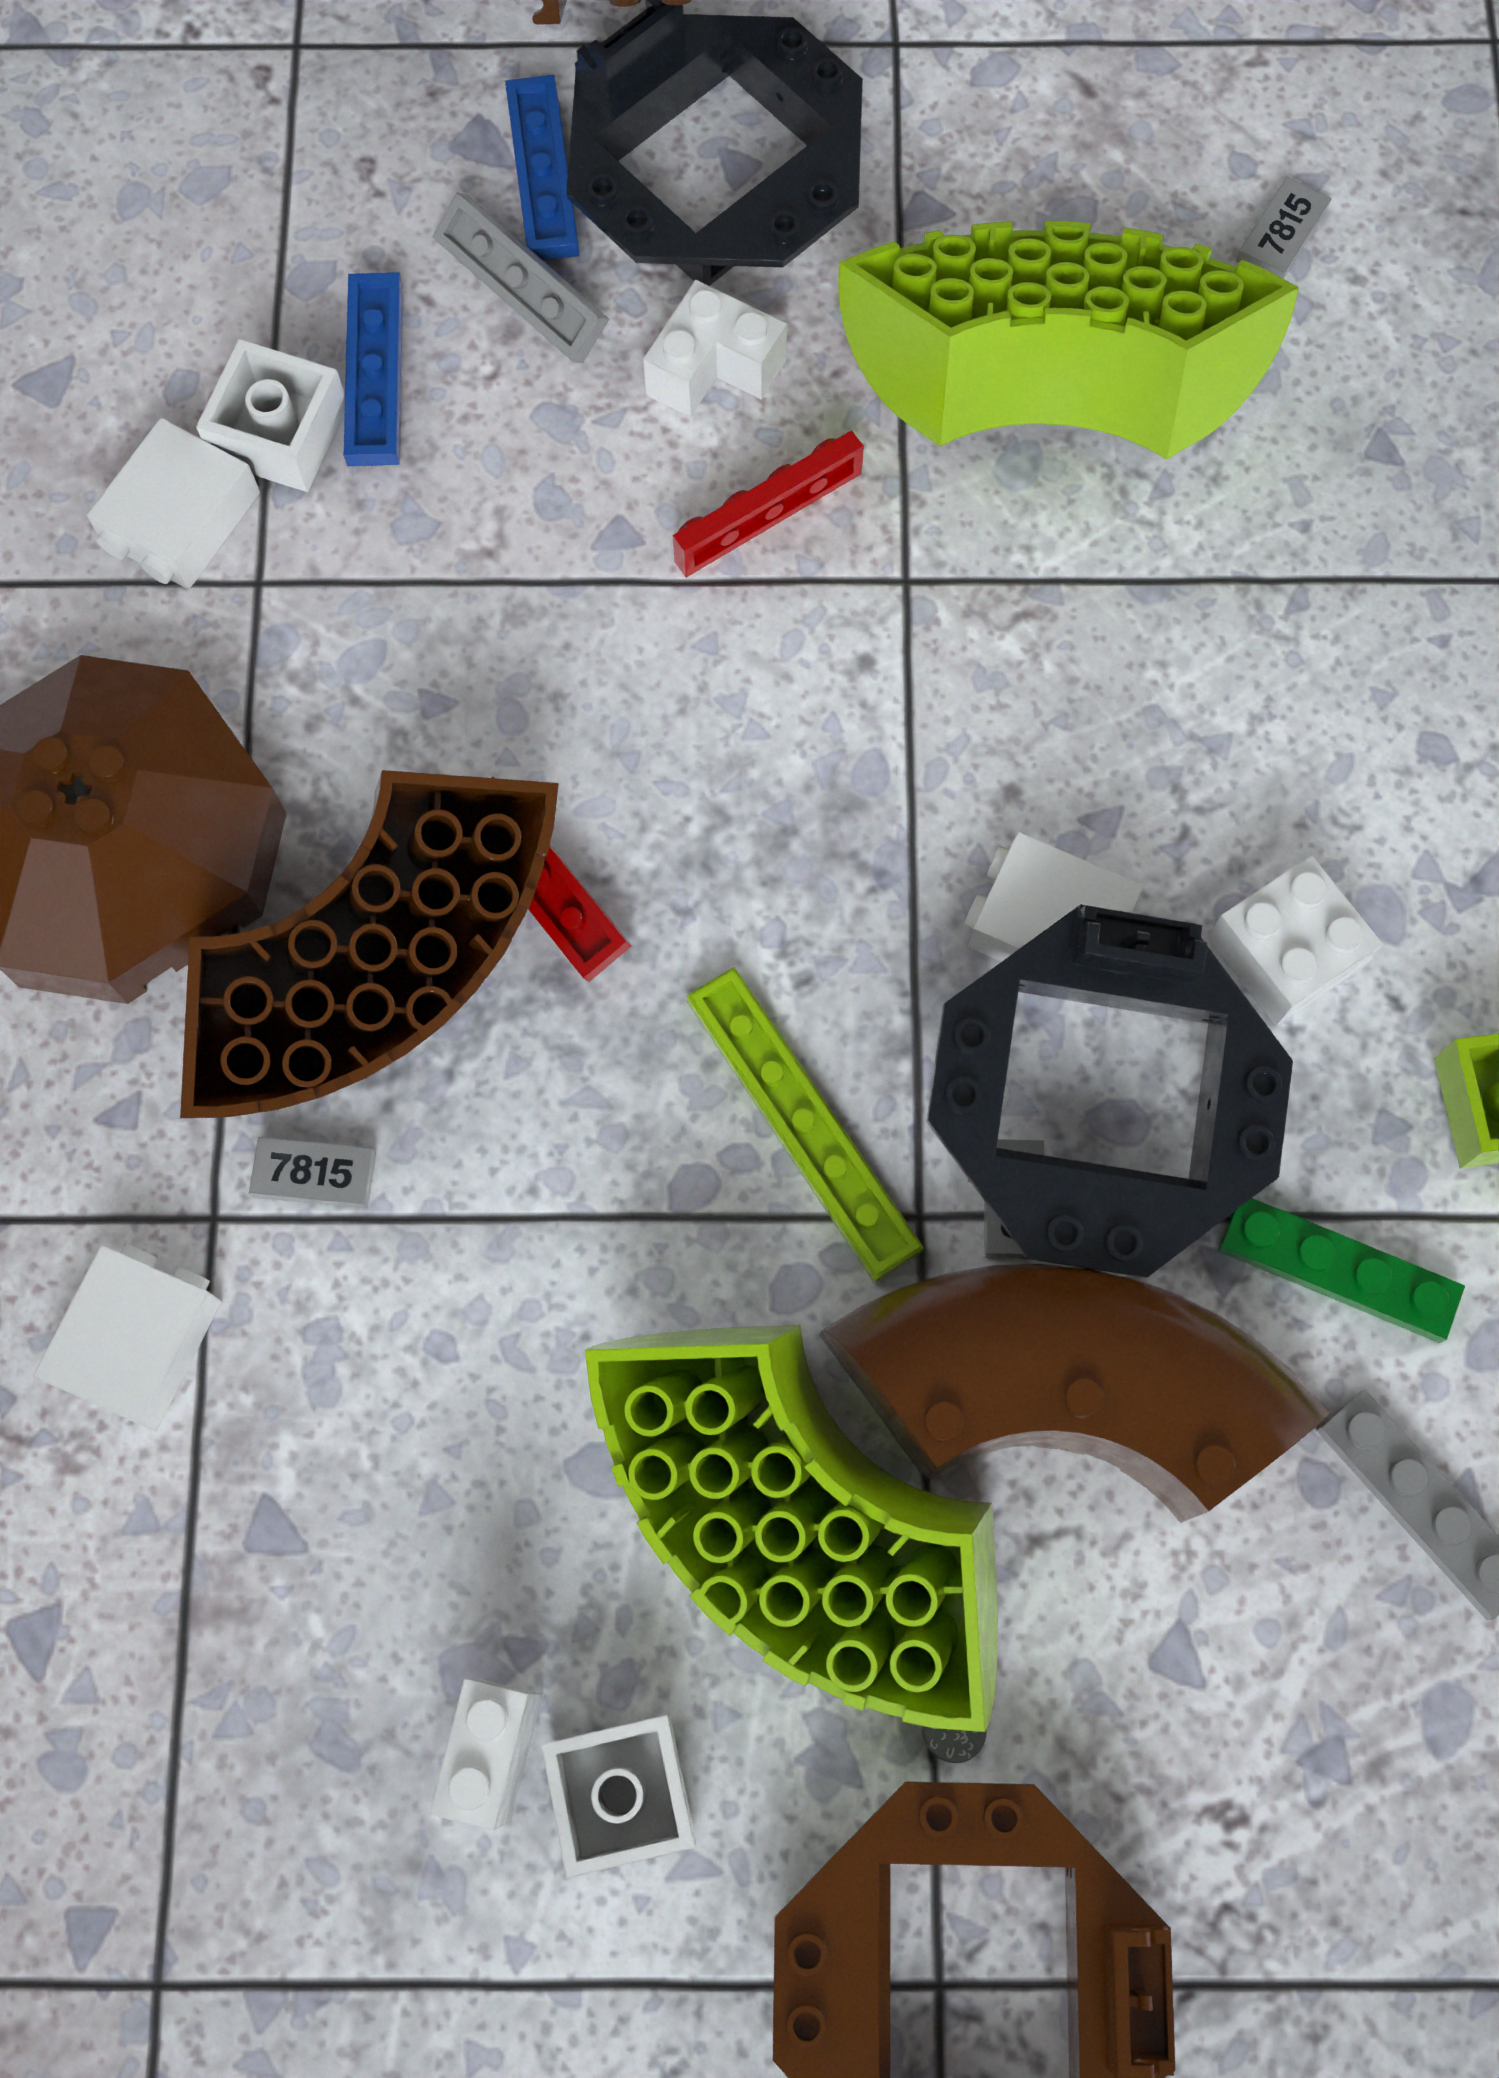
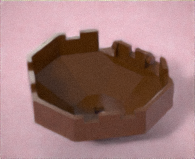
(158, 851)

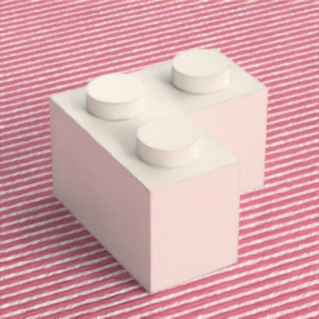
(711, 340)

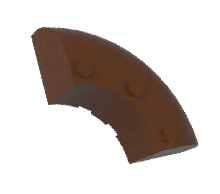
(374, 955)
(1078, 1369)

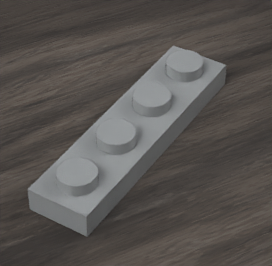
(520, 278)
(1418, 1498)

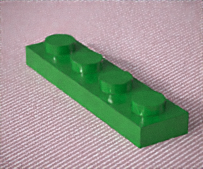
(1342, 1269)

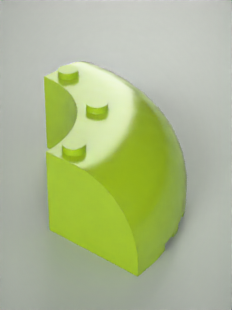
(1062, 332)
(796, 1529)

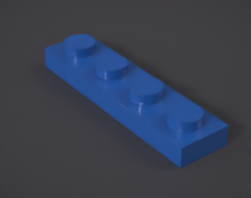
(541, 167)
(373, 369)

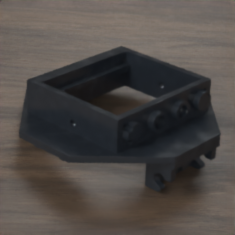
(664, 66)
(1094, 1211)

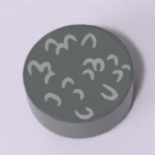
(953, 1745)

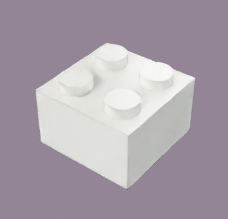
(274, 413)
(1294, 940)
(618, 1796)

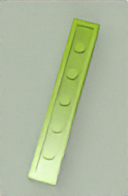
(805, 1125)

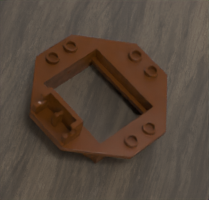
(836, 1935)

